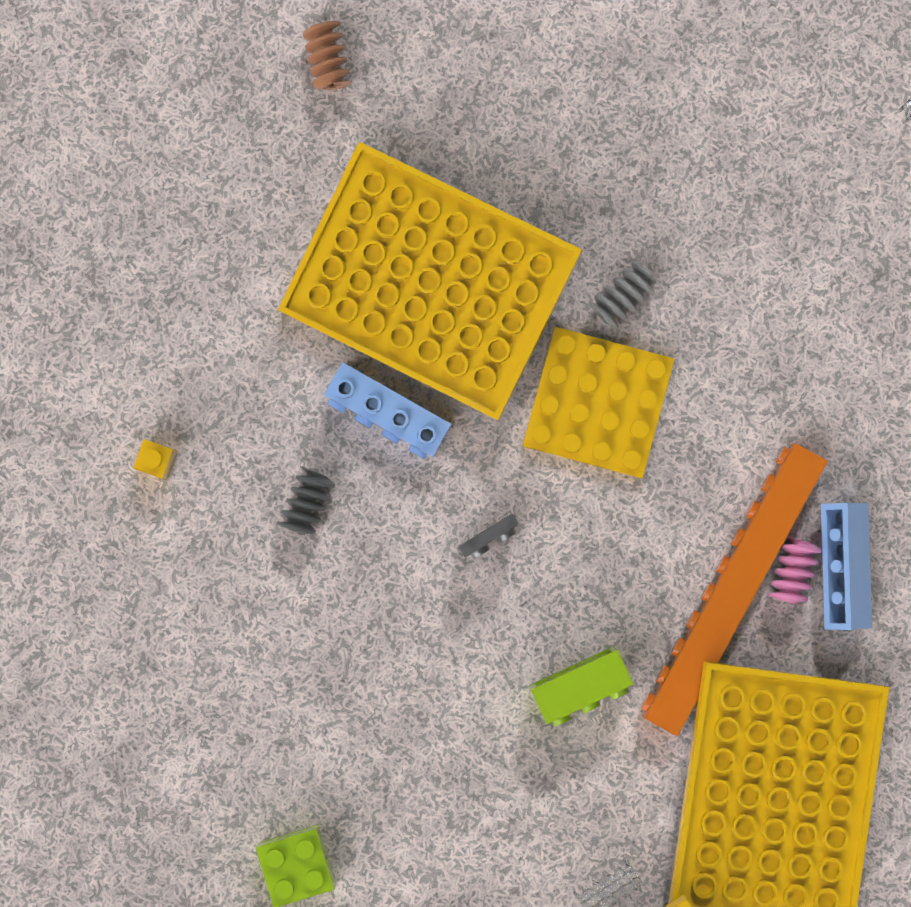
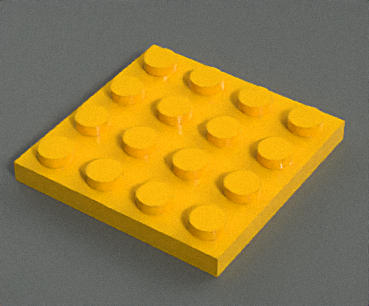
(598, 402)

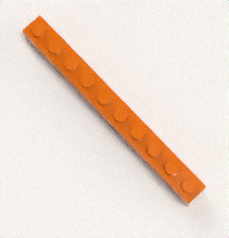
(735, 586)

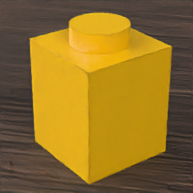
(155, 459)

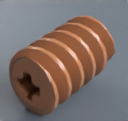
(325, 56)

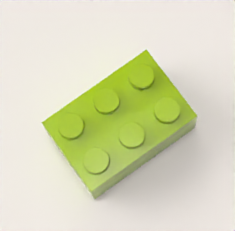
(581, 686)

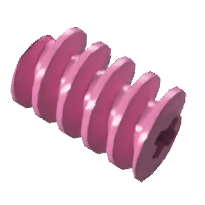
(795, 571)

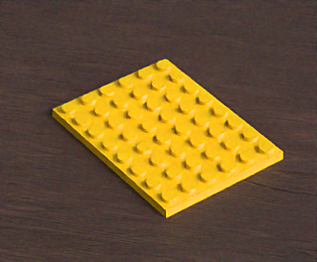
(430, 280)
(778, 789)

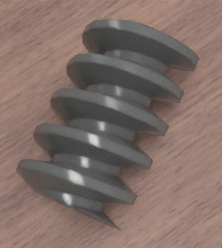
(306, 502)

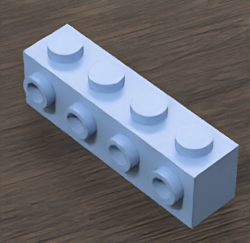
(387, 410)
(846, 566)

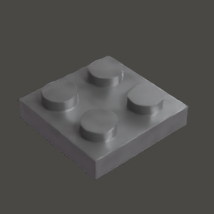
(501, 530)

